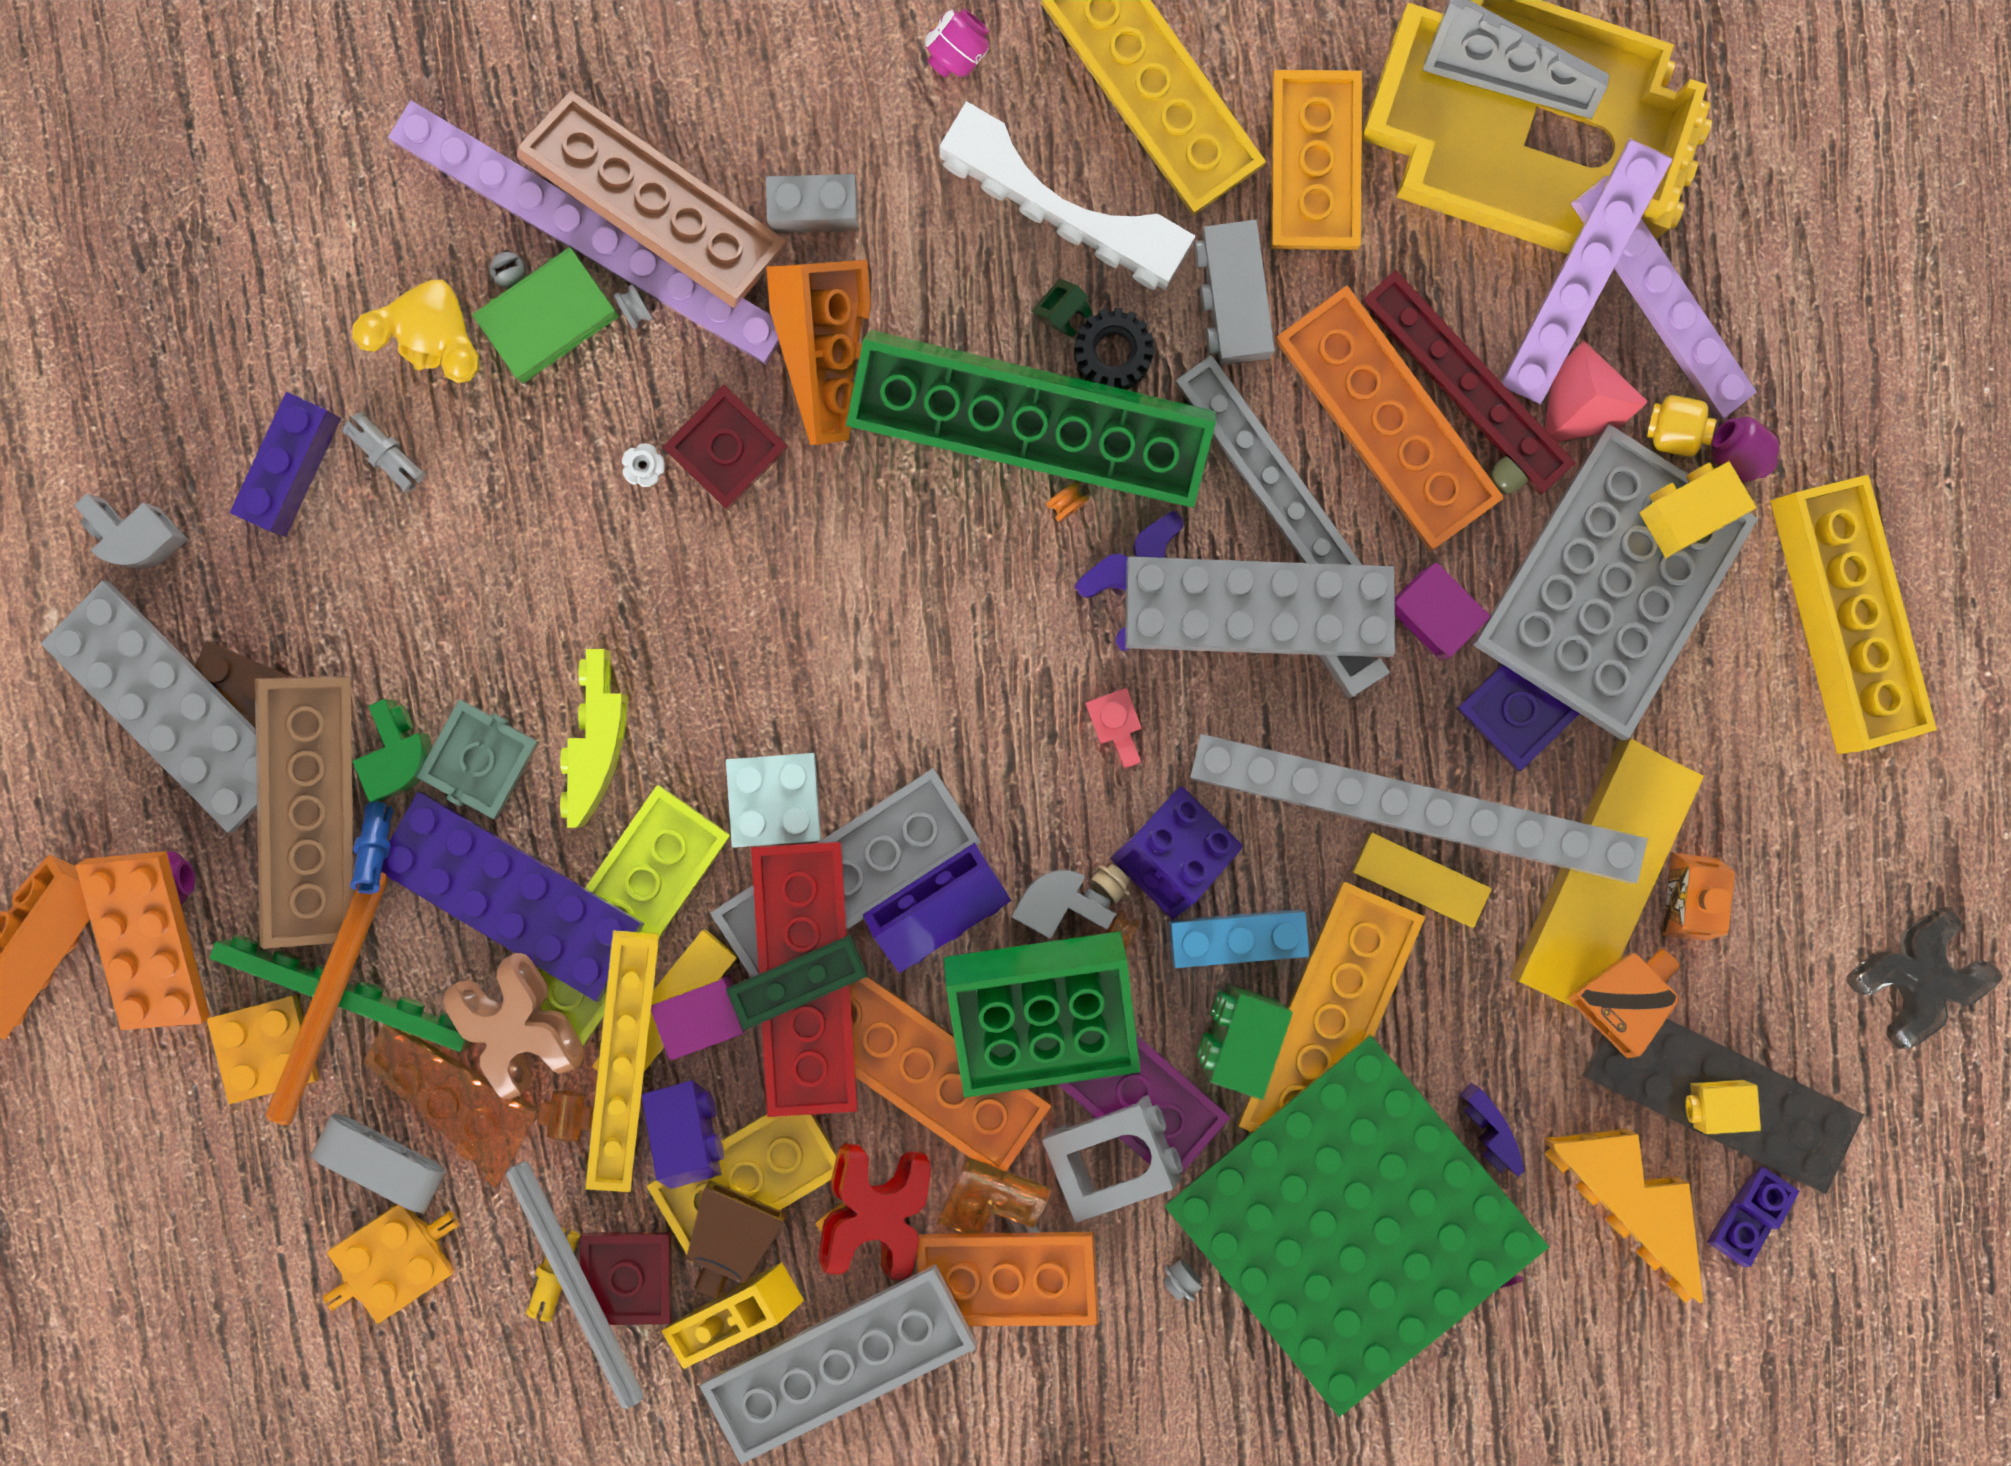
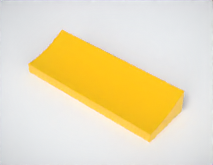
(1853, 615)
(1591, 916)

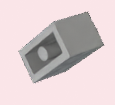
(812, 203)

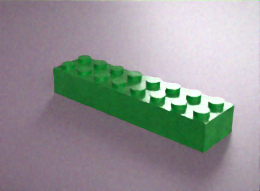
(1030, 418)

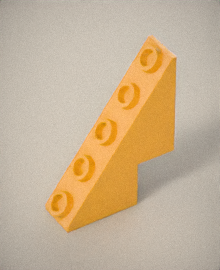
(1650, 1210)

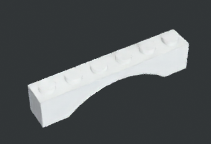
(1144, 244)

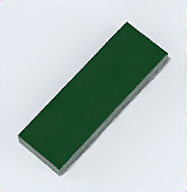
(797, 982)

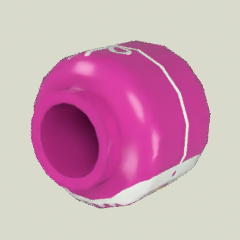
(957, 43)

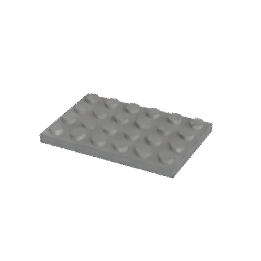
(1596, 600)

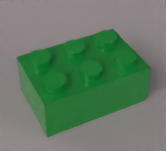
(1243, 1040)

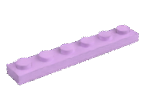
(1586, 270)
(1676, 317)

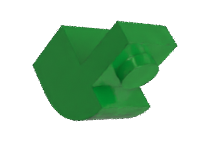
(400, 761)

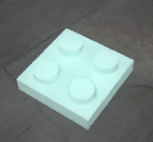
(773, 800)

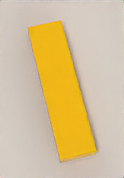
(699, 965)

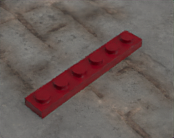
(1467, 381)

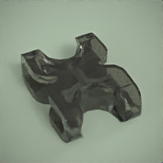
(1924, 978)

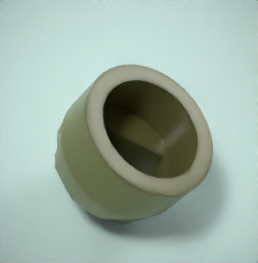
(1507, 476)

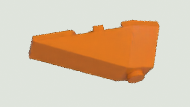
(819, 329)

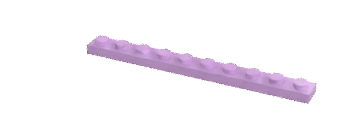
(579, 228)

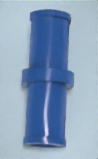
(371, 848)

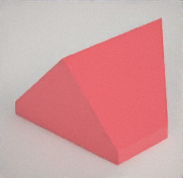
(1588, 397)

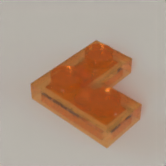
(988, 1190)

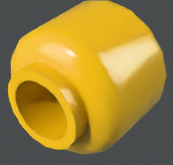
(1681, 426)

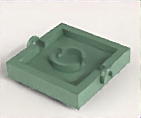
(478, 759)

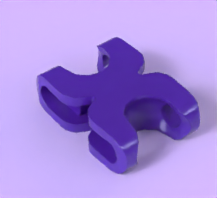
(1112, 569)

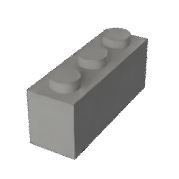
(1235, 293)

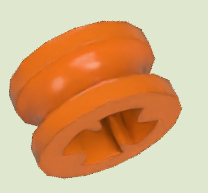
(1067, 501)

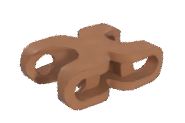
(513, 1026)

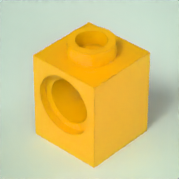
(1723, 1107)

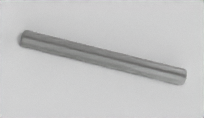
(574, 1285)

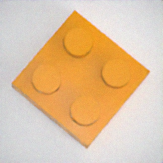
(255, 1046)

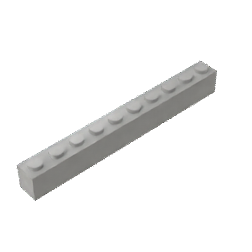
(1419, 809)

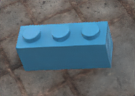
(1238, 938)

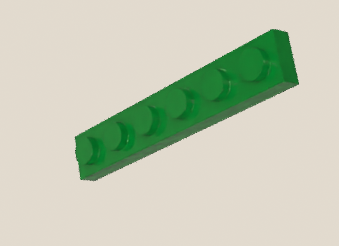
(361, 999)

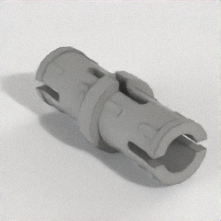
(384, 452)

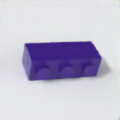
(285, 464)
(936, 908)

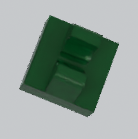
(1060, 305)

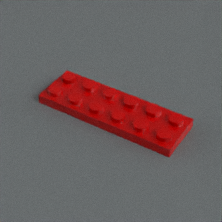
(811, 1046)

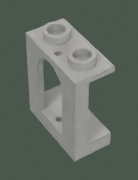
(1138, 1120)

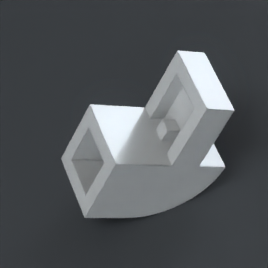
(137, 541)
(1050, 897)

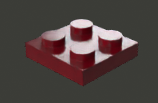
(725, 447)
(630, 1275)

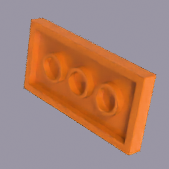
(143, 940)
(1017, 1276)

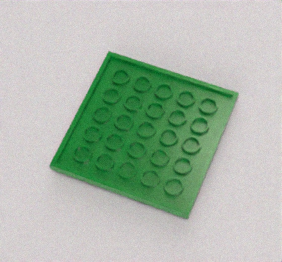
(1356, 1225)

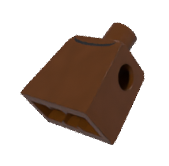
(730, 1236)

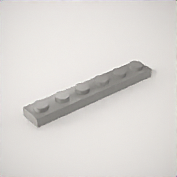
(1265, 467)

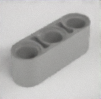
(378, 1163)

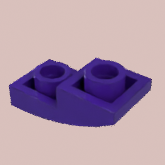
(1498, 1139)
(1751, 1216)

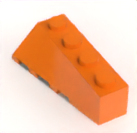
(37, 935)

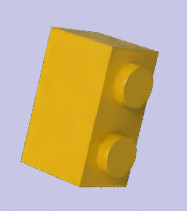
(1696, 509)

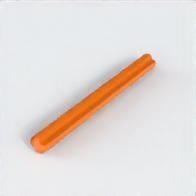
(323, 1006)

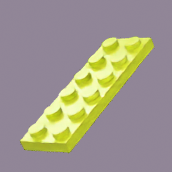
(647, 877)

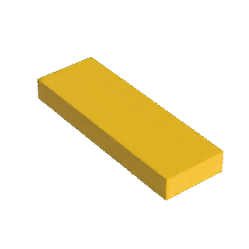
(1421, 880)

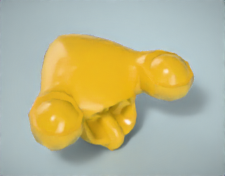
(427, 331)

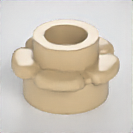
(1110, 883)

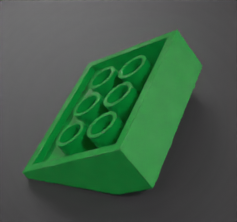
(1042, 1014)

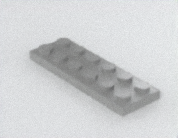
(1260, 607)
(161, 702)
(880, 856)
(838, 1364)

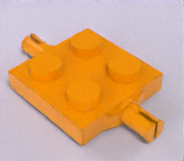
(390, 1261)

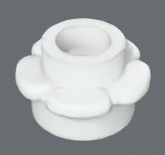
(647, 476)

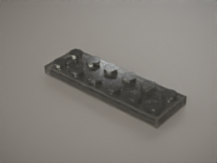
(1800, 1128)

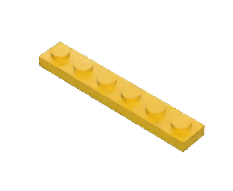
(621, 1060)

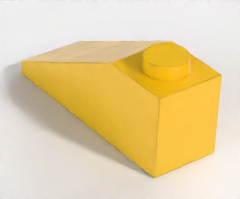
(734, 1316)

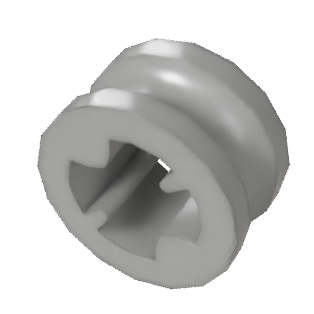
(633, 306)

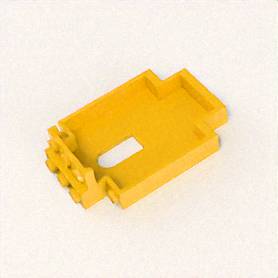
(1471, 140)

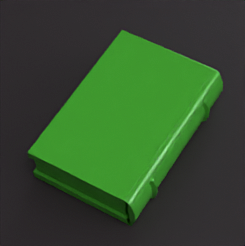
(545, 315)

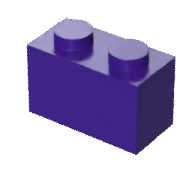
(682, 1134)

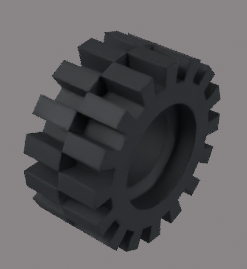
(1120, 324)

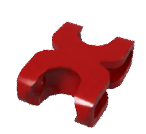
(874, 1212)

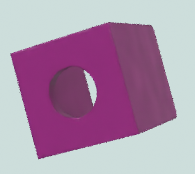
(1439, 612)
(697, 1019)

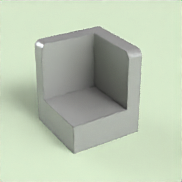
(1354, 672)

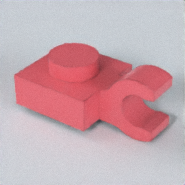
(1114, 721)

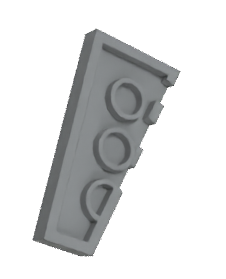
(1507, 59)

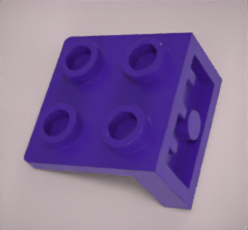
(1177, 853)

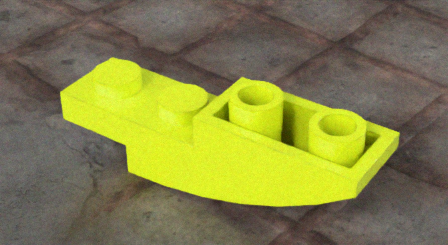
(593, 759)

